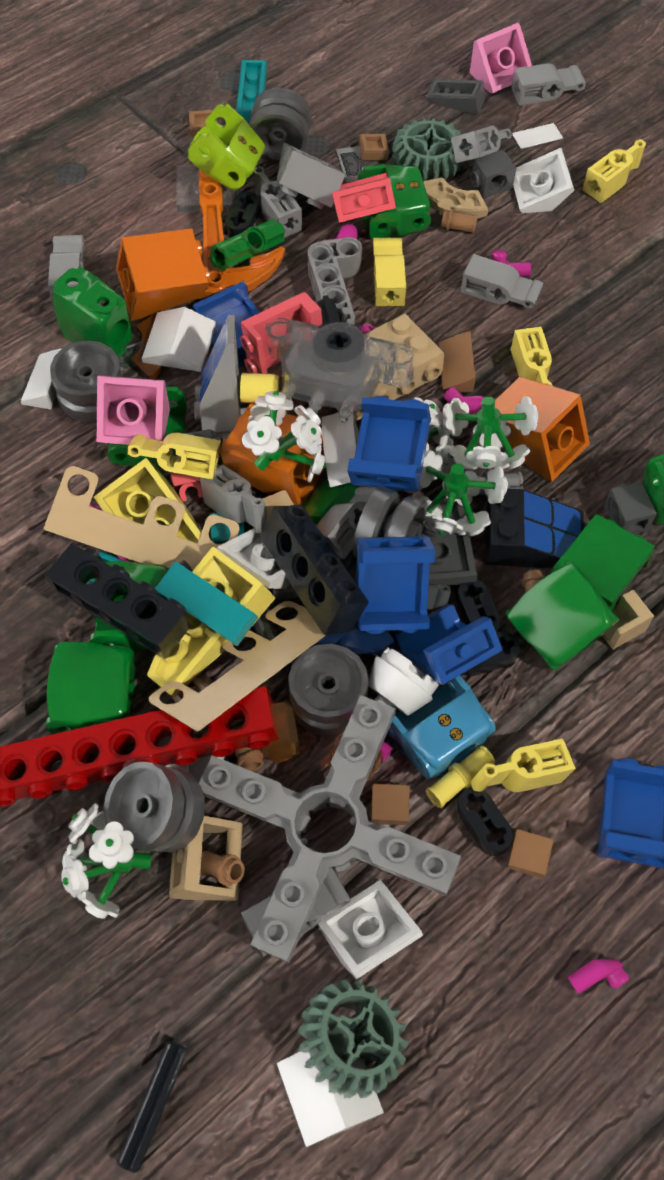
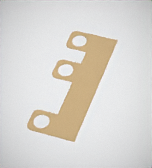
(143, 543)
(257, 666)

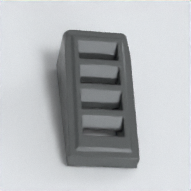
(458, 94)

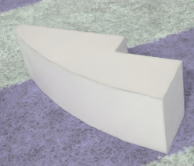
(339, 445)

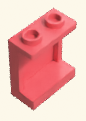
(364, 197)
(254, 339)

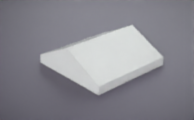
(543, 183)
(179, 339)
(254, 557)
(369, 929)
(317, 1110)

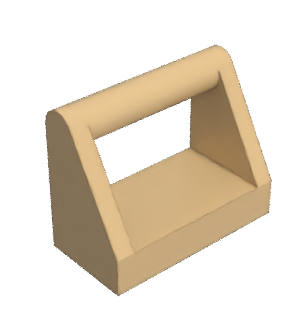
(187, 864)

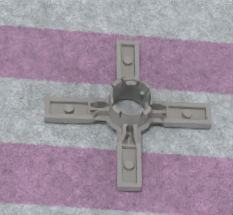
(287, 809)

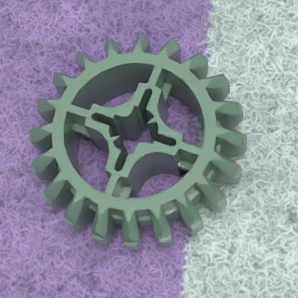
(427, 148)
(374, 1034)

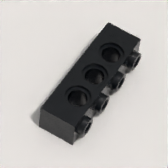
(313, 569)
(157, 634)

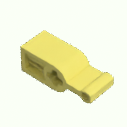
(612, 171)
(389, 272)
(531, 356)
(195, 454)
(528, 768)

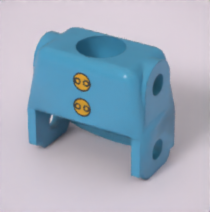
(442, 729)

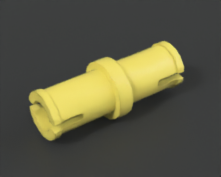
(459, 776)

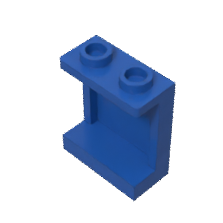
(230, 301)
(391, 444)
(395, 582)
(449, 644)
(633, 813)

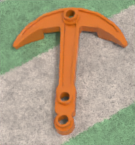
(260, 266)

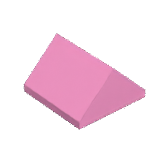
(497, 57)
(130, 409)

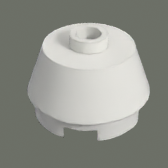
(400, 683)

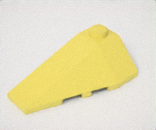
(133, 493)
(200, 643)

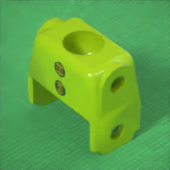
(226, 151)

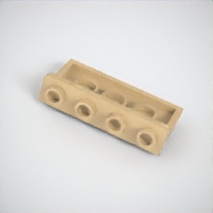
(427, 356)

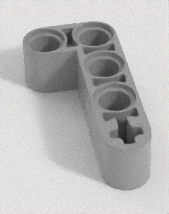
(328, 265)

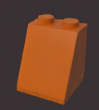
(161, 271)
(560, 426)
(280, 474)

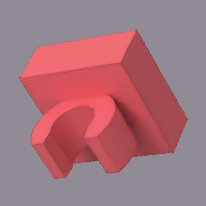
(185, 482)

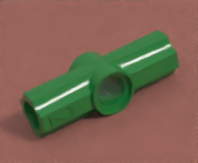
(247, 244)

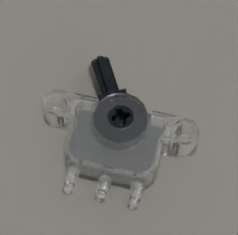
(335, 361)

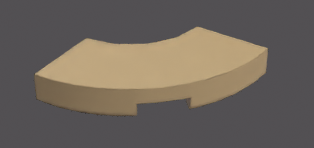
(445, 196)

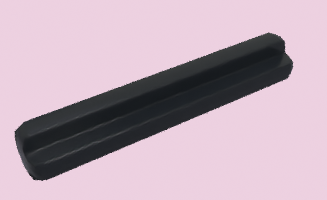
(151, 1107)

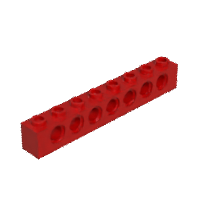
(112, 737)

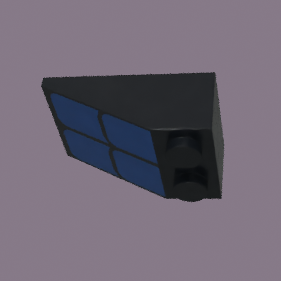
(530, 530)

